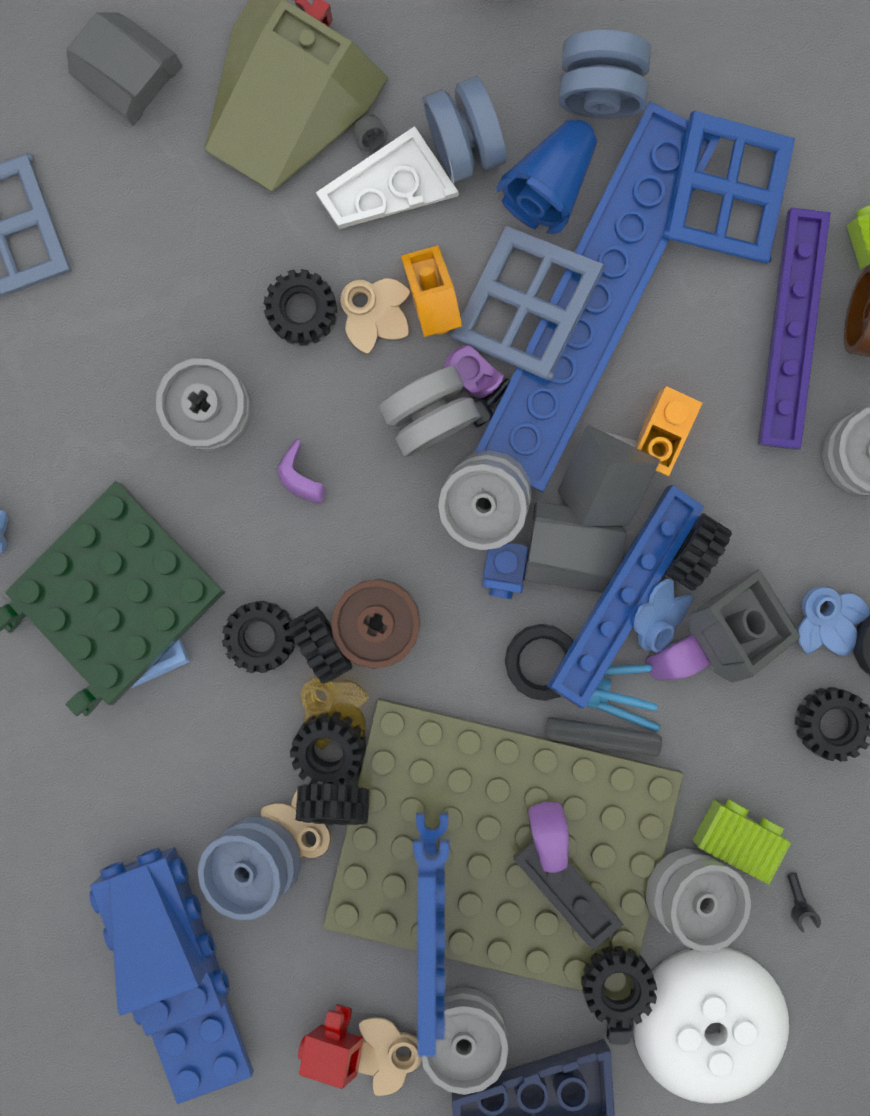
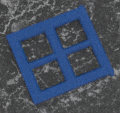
(729, 187)

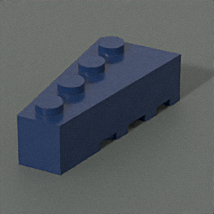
(557, 1085)

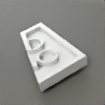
(388, 183)

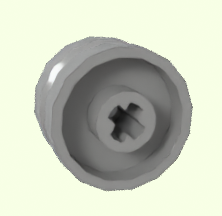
(181, 398)
(426, 405)
(848, 453)
(466, 497)
(698, 900)
(473, 1043)

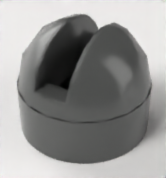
(374, 140)

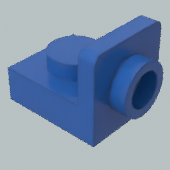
(505, 570)

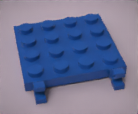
(431, 932)

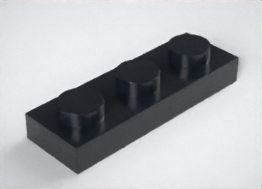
(571, 897)

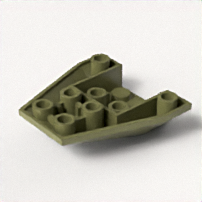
(286, 92)

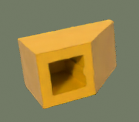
(667, 427)

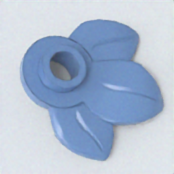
(660, 616)
(833, 625)

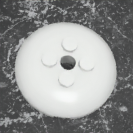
(708, 989)

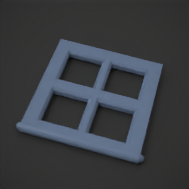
(36, 216)
(528, 302)

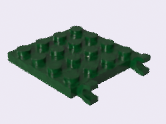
(111, 596)

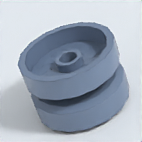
(604, 74)
(465, 129)
(249, 868)

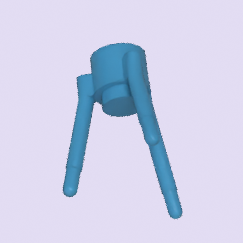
(602, 695)

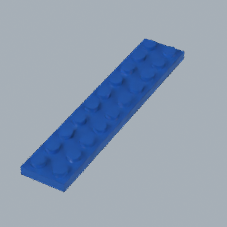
(628, 238)

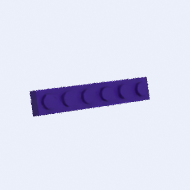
(794, 328)

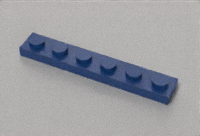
(625, 593)

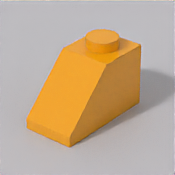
(432, 291)

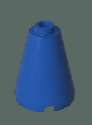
(549, 177)

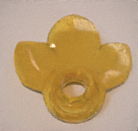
(341, 697)

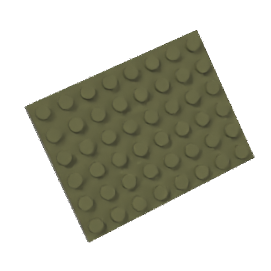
(487, 782)

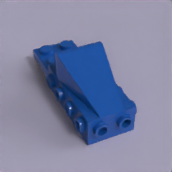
(170, 972)

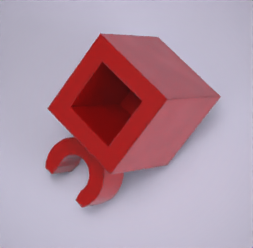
(331, 1052)

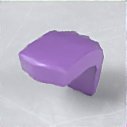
(477, 374)
(296, 483)
(678, 660)
(550, 835)

